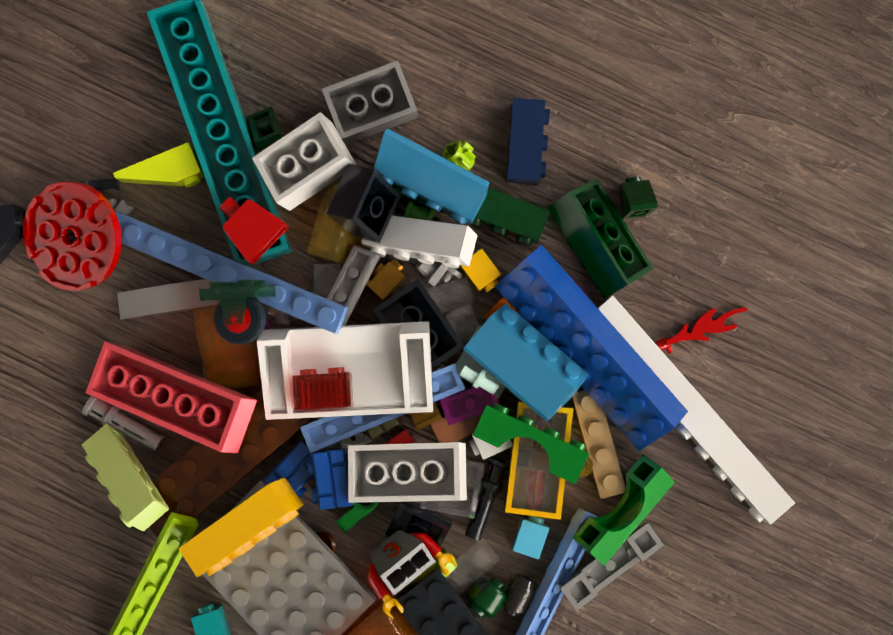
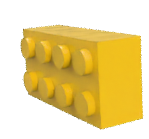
(241, 528)

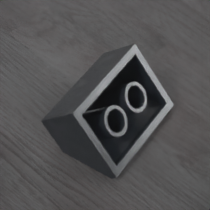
(416, 305)

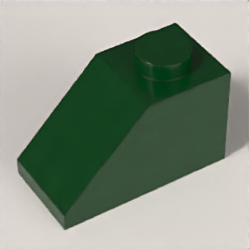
(265, 128)
(637, 198)

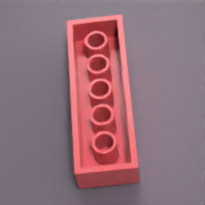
(171, 397)

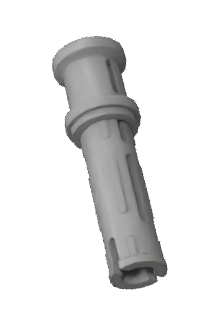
(111, 415)

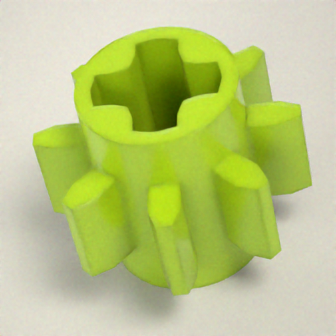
(460, 154)

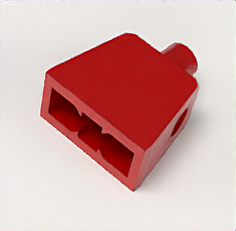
(251, 228)

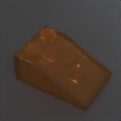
(223, 361)

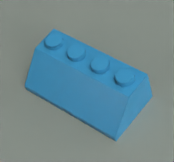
(526, 362)

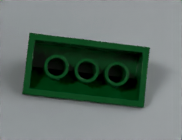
(600, 238)

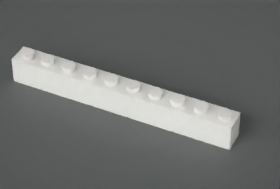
(704, 426)

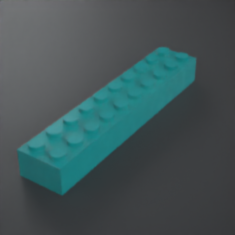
(212, 112)

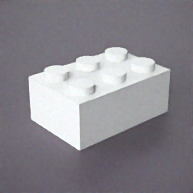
(303, 161)

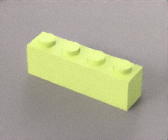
(124, 478)

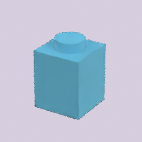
(530, 536)

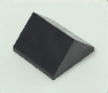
(413, 519)

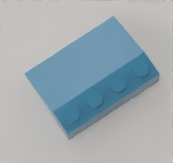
(430, 178)

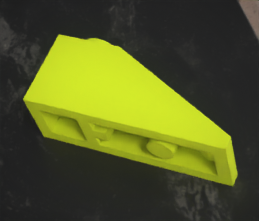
(171, 168)

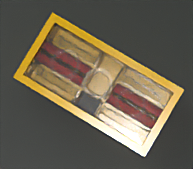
(531, 485)

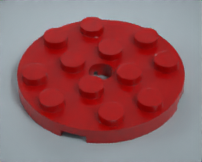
(91, 219)

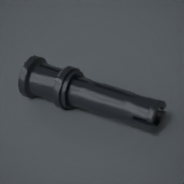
(490, 486)

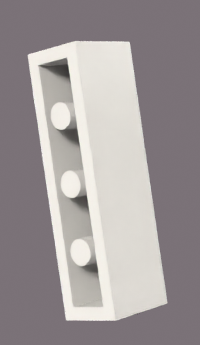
(426, 241)

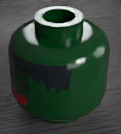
(486, 597)

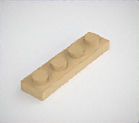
(599, 445)

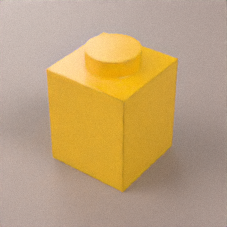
(481, 272)

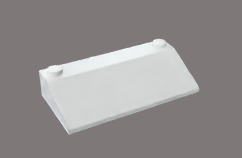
(386, 364)

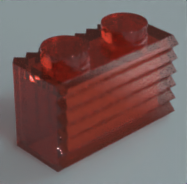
(322, 390)

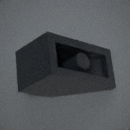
(10, 228)

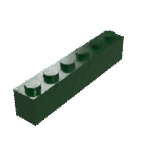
(506, 216)

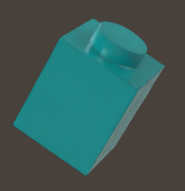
(210, 621)

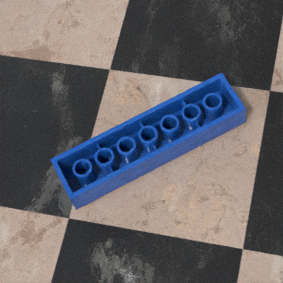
(571, 321)

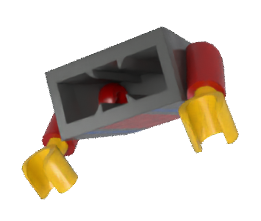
(399, 561)

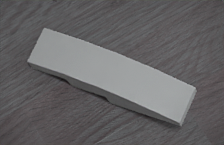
(163, 299)

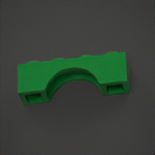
(565, 458)
(644, 489)

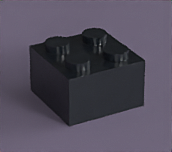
(363, 203)

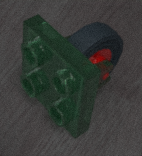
(239, 313)

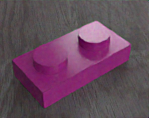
(467, 404)

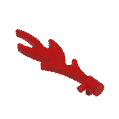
(703, 325)

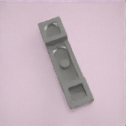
(594, 576)

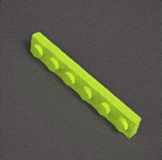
(154, 575)

